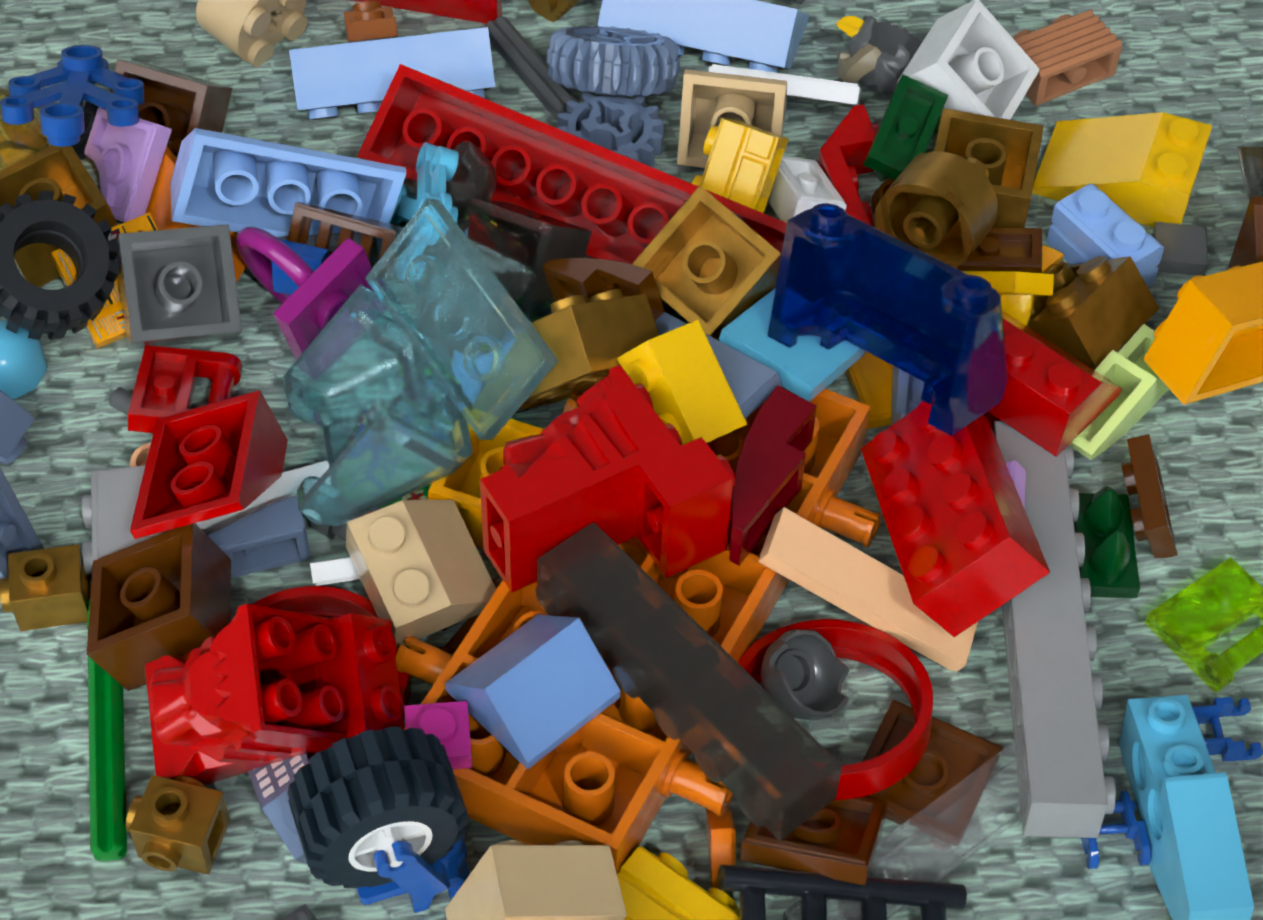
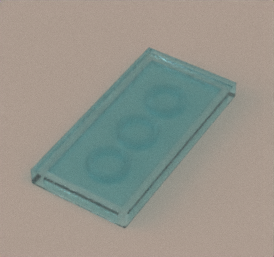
(461, 319)

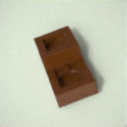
(594, 276)

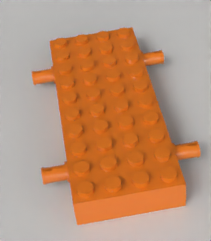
(621, 765)

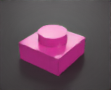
(447, 722)

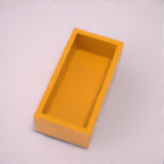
(1212, 335)

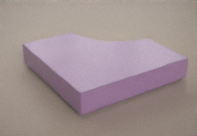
(126, 162)

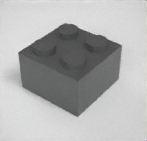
(178, 286)

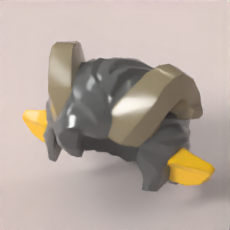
(876, 53)

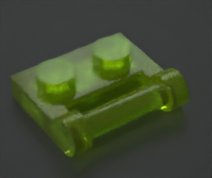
(1206, 614)

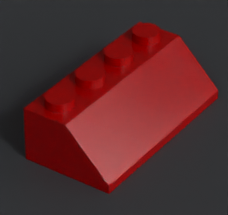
(1048, 390)

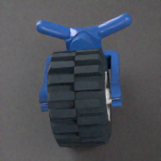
(383, 816)

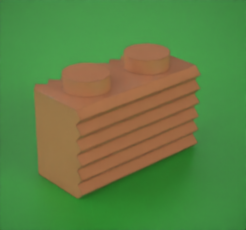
(1069, 55)

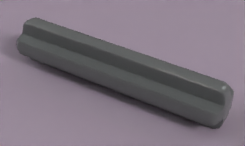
(528, 65)

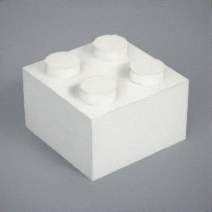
(973, 63)

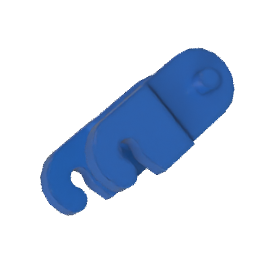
(1225, 746)
(1133, 830)

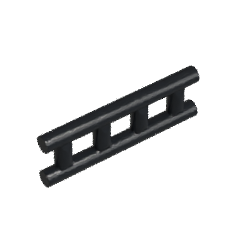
(815, 888)

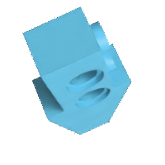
(1185, 812)

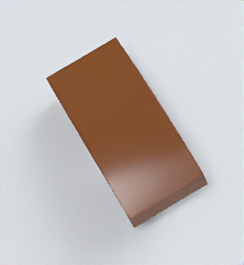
(369, 22)

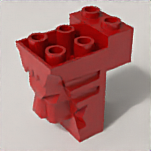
(608, 467)
(271, 692)

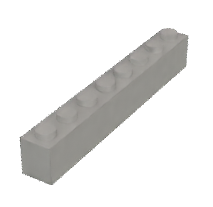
(1049, 661)

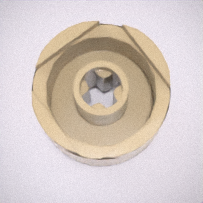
(252, 26)

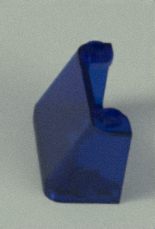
(897, 304)

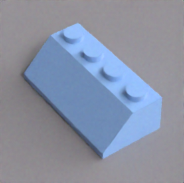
(721, 28)
(365, 69)
(259, 181)

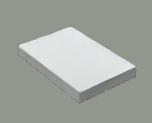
(803, 87)

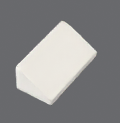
(800, 187)

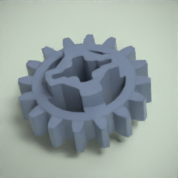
(616, 125)

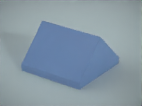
(537, 686)

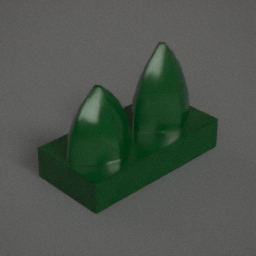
(904, 127)
(1109, 544)

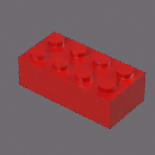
(953, 518)

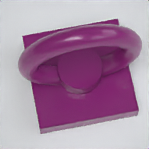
(319, 291)

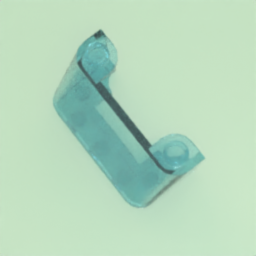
(379, 410)

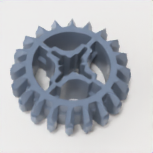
(613, 60)

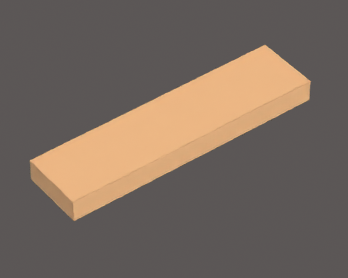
(858, 587)

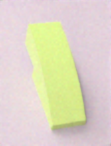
(1138, 395)

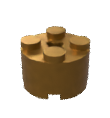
(940, 206)

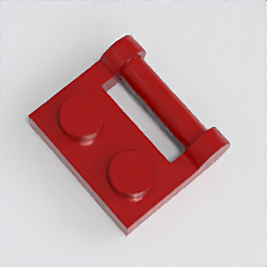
(169, 379)

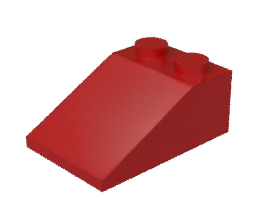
(208, 463)

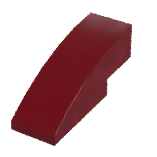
(769, 468)

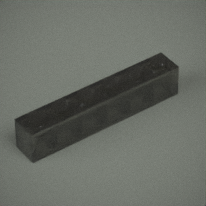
(689, 682)

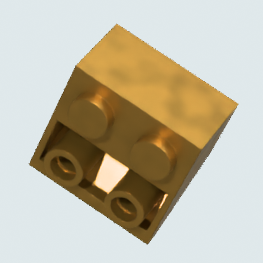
(1093, 307)

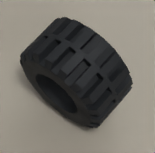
(79, 237)

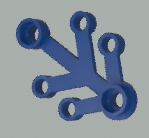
(64, 121)

